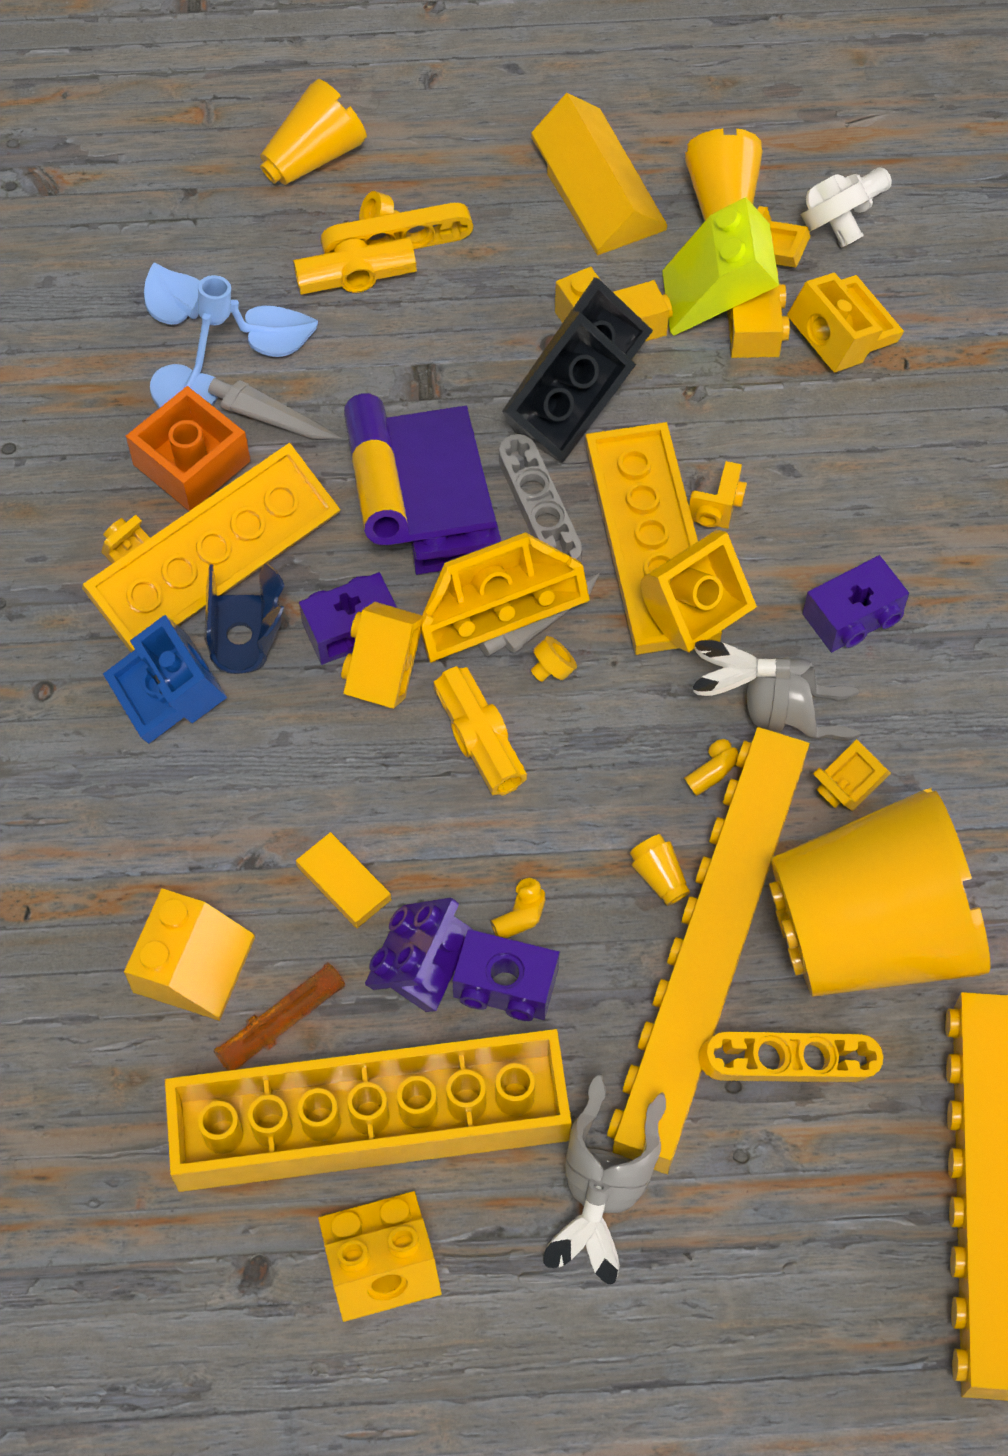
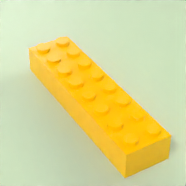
(366, 1110)

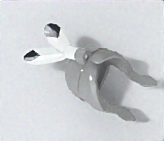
(776, 690)
(602, 1185)

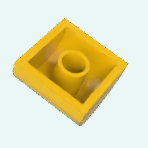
(698, 591)

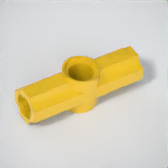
(355, 265)
(479, 731)

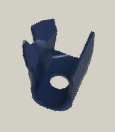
(257, 612)

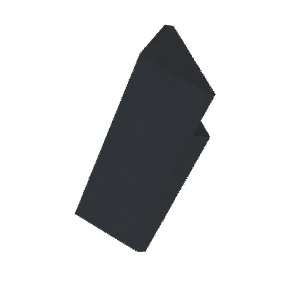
(577, 372)

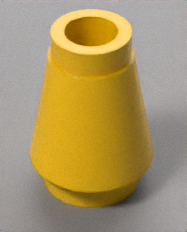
(660, 868)

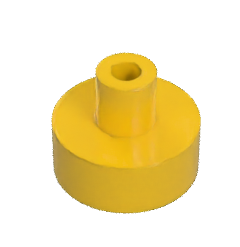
(376, 205)
(552, 660)

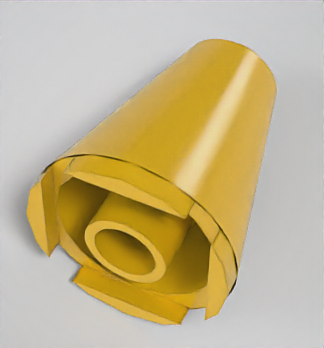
(311, 135)
(723, 168)

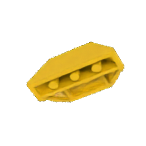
(499, 593)

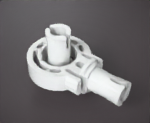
(837, 195)

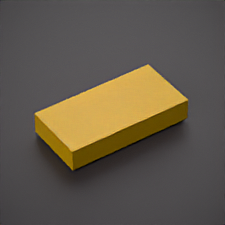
(343, 880)

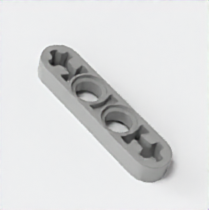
(537, 504)

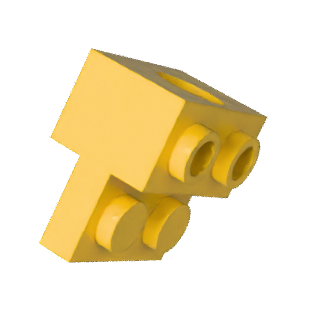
(842, 320)
(379, 1256)

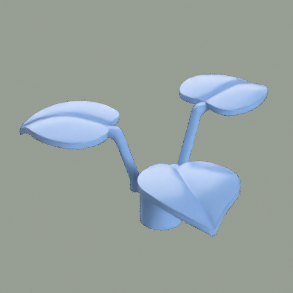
(175, 296)

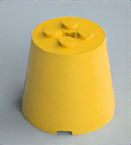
(880, 902)

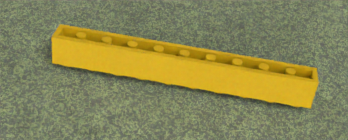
(712, 945)

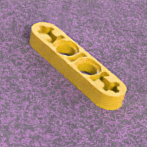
(451, 219)
(792, 1062)

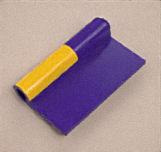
(416, 472)

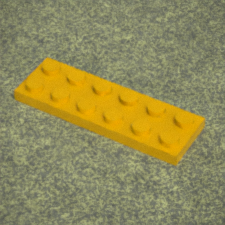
(642, 515)
(232, 529)

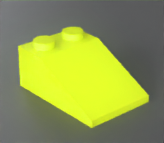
(720, 266)

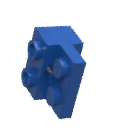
(185, 680)

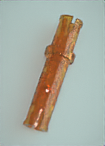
(263, 1030)

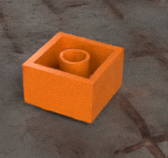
(188, 448)

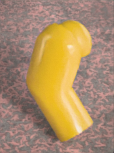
(713, 771)
(526, 910)

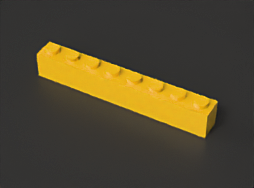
(981, 1203)

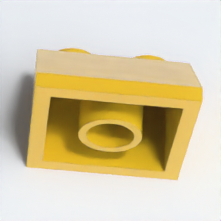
(188, 955)

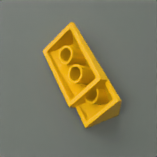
(595, 176)

